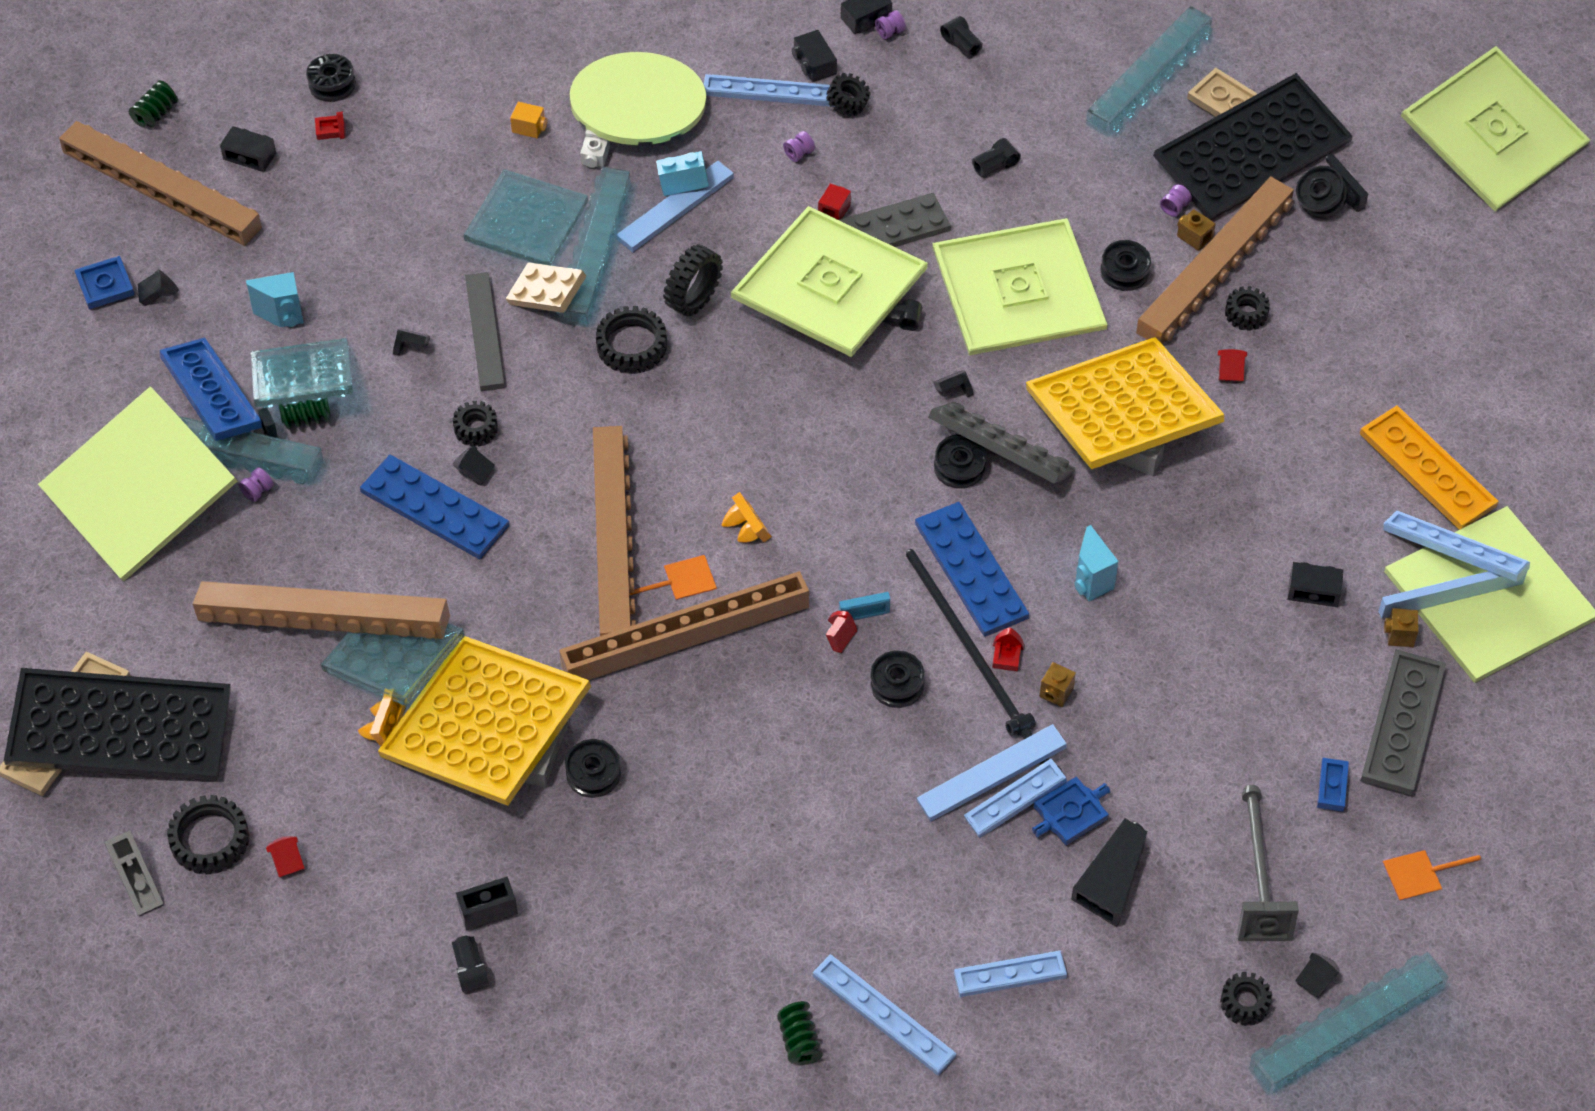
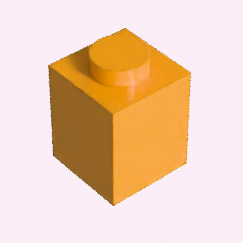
(528, 120)

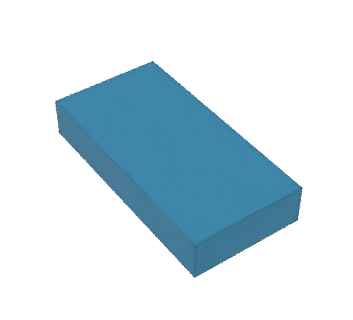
(866, 606)

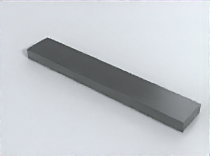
(484, 331)

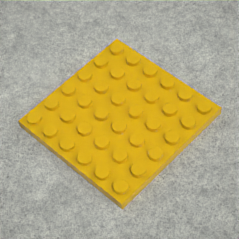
(1124, 402)
(485, 720)

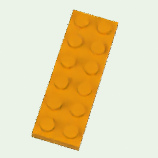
(1428, 467)

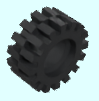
(854, 87)
(1243, 318)
(478, 434)
(1244, 1013)

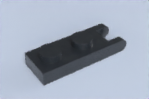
(1356, 193)

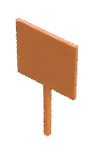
(686, 578)
(1414, 873)

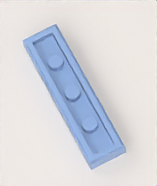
(1015, 798)
(1010, 973)

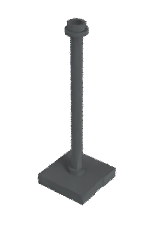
(1265, 918)

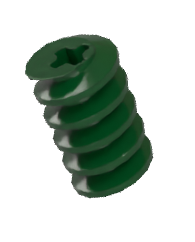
(153, 104)
(304, 411)
(798, 1033)

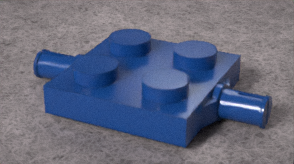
(1071, 810)

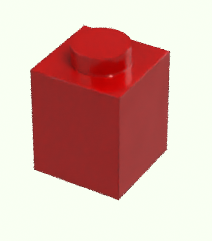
(835, 201)

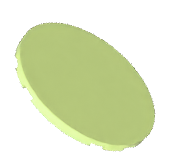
(637, 98)

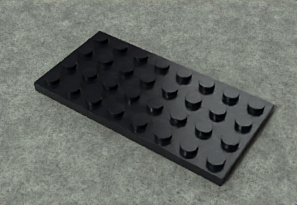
(1250, 143)
(118, 724)

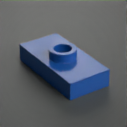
(1332, 784)

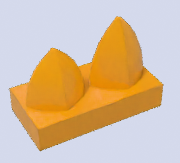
(741, 512)
(388, 715)

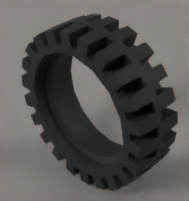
(709, 268)
(631, 318)
(214, 860)

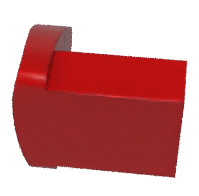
(330, 127)
(1231, 364)
(841, 631)
(1007, 650)
(285, 855)

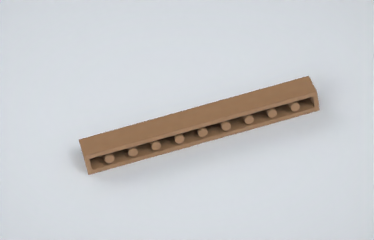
(160, 183)
(1215, 261)
(612, 529)
(322, 610)
(686, 627)

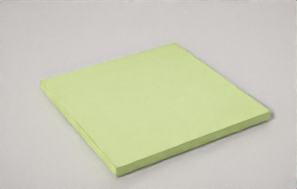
(1495, 128)
(829, 281)
(1019, 286)
(137, 483)
(1501, 625)

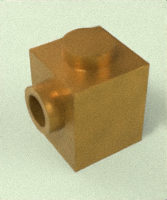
(1195, 229)
(1402, 627)
(1057, 684)

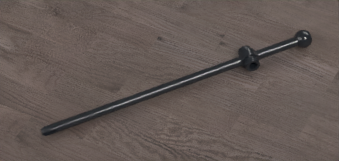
(1019, 723)

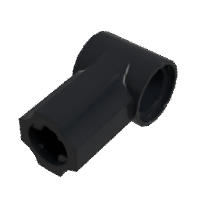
(959, 33)
(1000, 155)
(906, 315)
(470, 968)

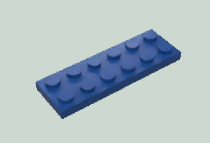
(210, 389)
(434, 506)
(972, 569)

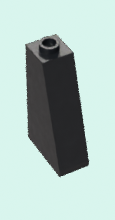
(1110, 875)

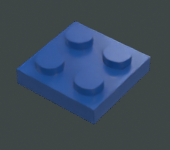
(104, 282)

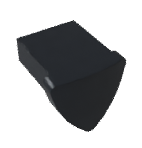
(155, 286)
(408, 336)
(953, 380)
(268, 424)
(474, 465)
(1318, 974)

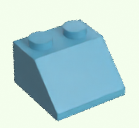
(682, 173)
(276, 299)
(1095, 567)

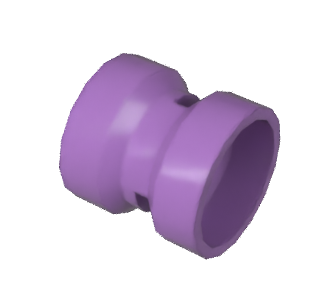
(888, 25)
(799, 146)
(1175, 201)
(256, 484)

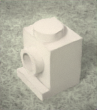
(594, 150)

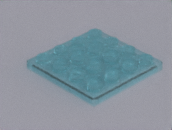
(526, 218)
(301, 373)
(390, 663)

